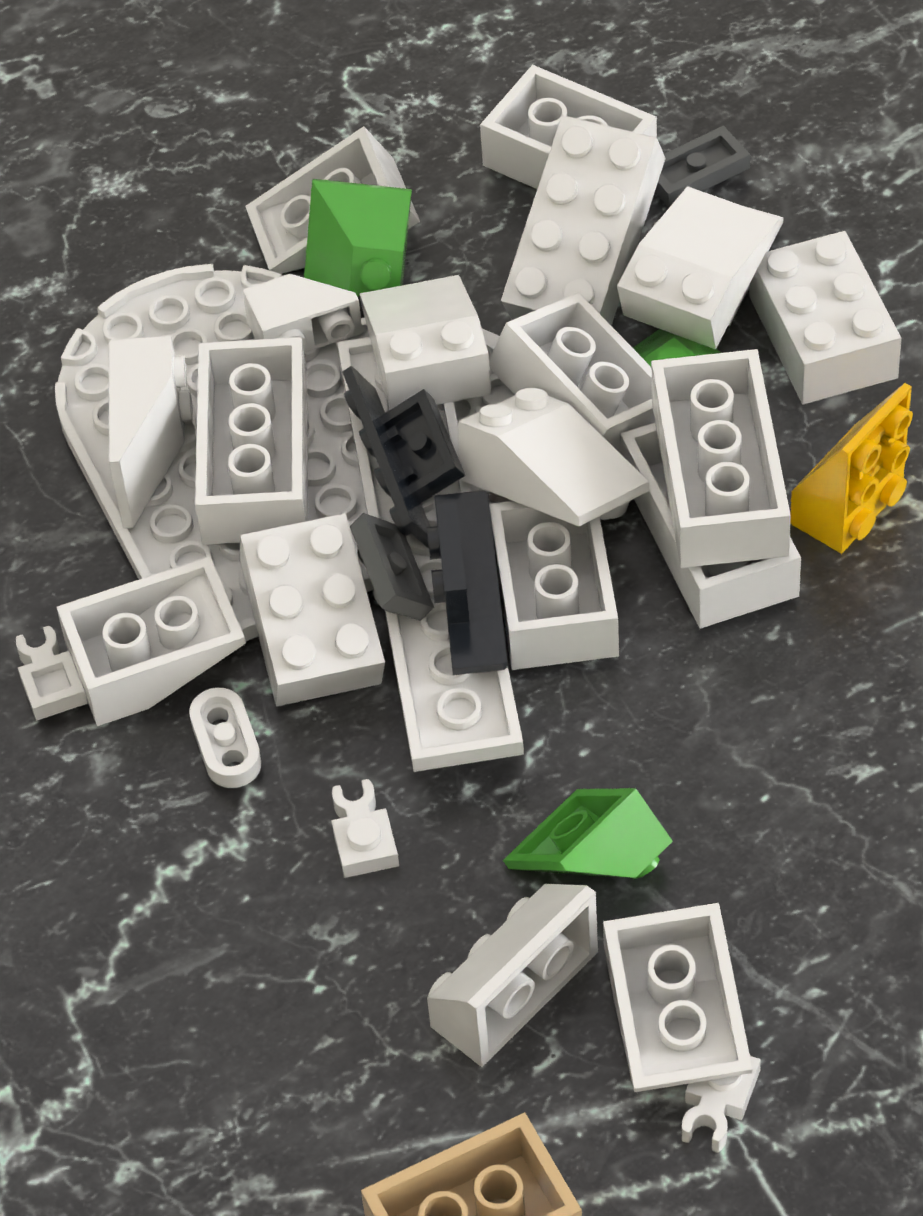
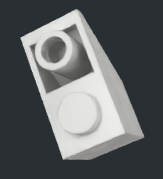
(303, 309)

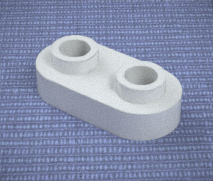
(226, 741)

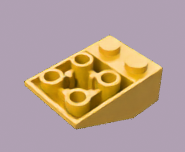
(856, 476)

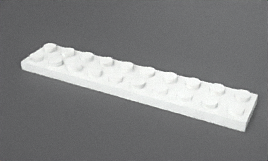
(445, 714)

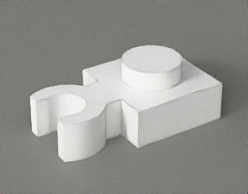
(49, 677)
(362, 834)
(716, 1099)

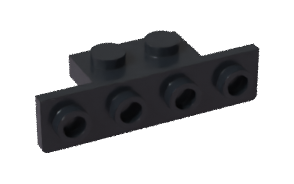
(410, 450)
(468, 581)

